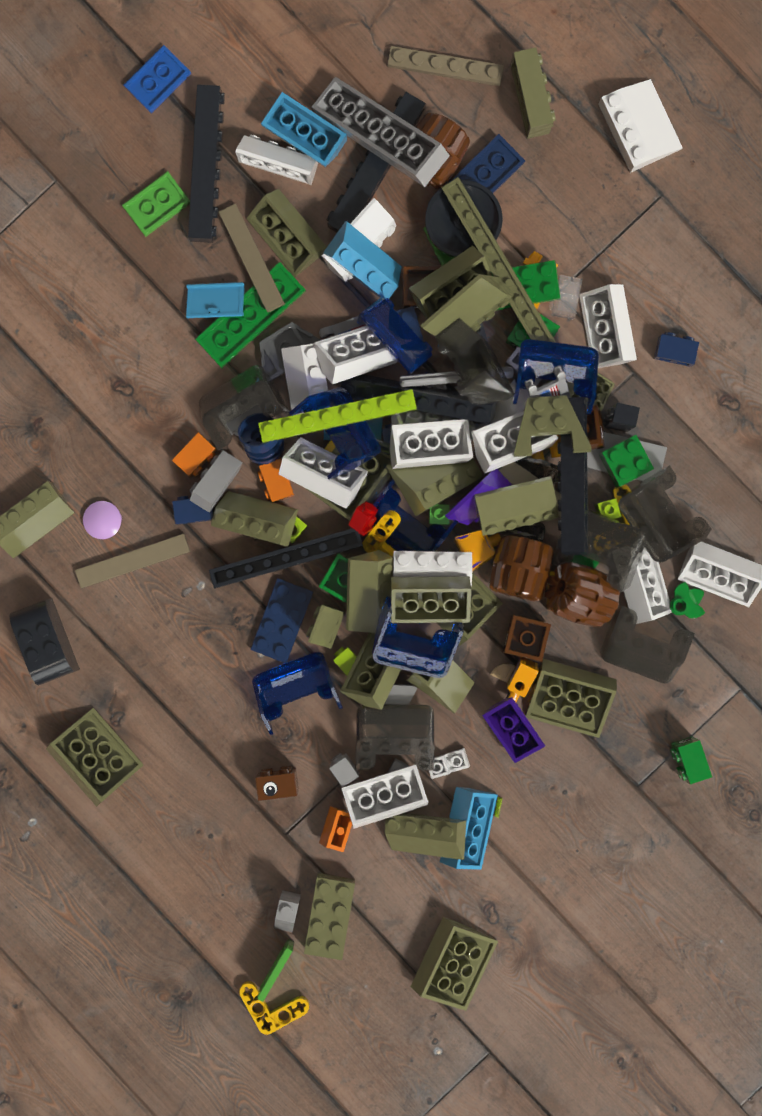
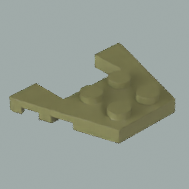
(550, 417)

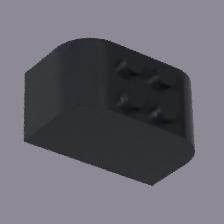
(43, 642)

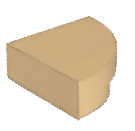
(503, 672)

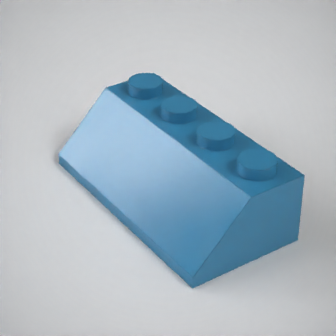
(304, 130)
(364, 261)
(478, 810)

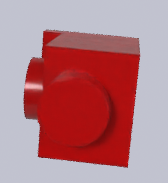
(363, 518)

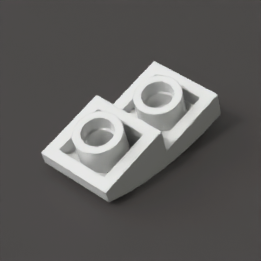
(449, 763)

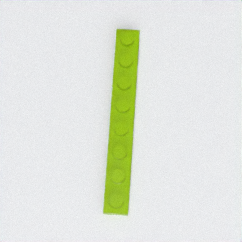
(337, 416)

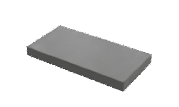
(654, 452)

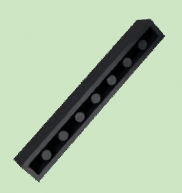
(205, 163)
(371, 171)
(427, 398)
(573, 490)
(285, 558)

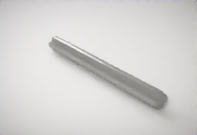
(439, 378)

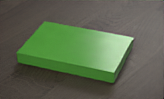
(156, 204)
(275, 970)

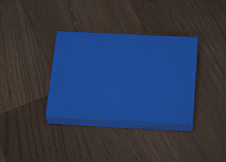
(157, 79)

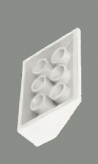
(639, 124)

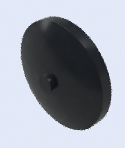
(445, 226)

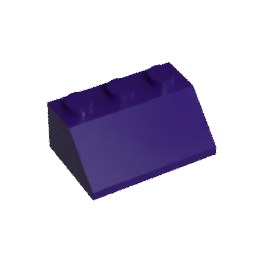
(465, 509)
(513, 729)

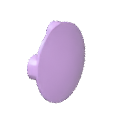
(102, 520)

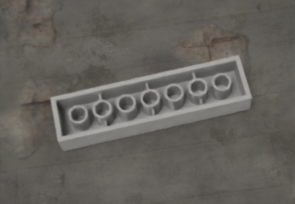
(381, 131)

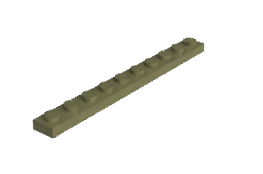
(496, 260)

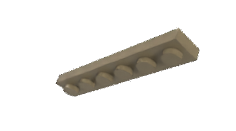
(445, 66)

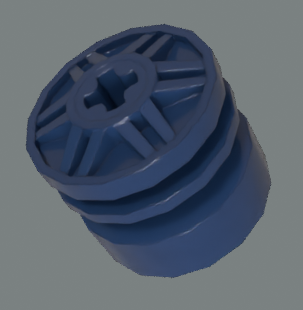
(252, 442)

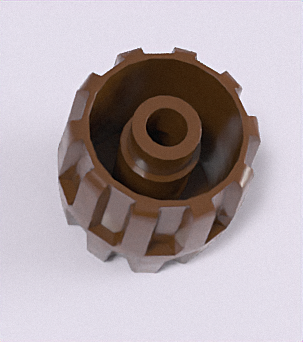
(452, 139)
(521, 568)
(581, 595)

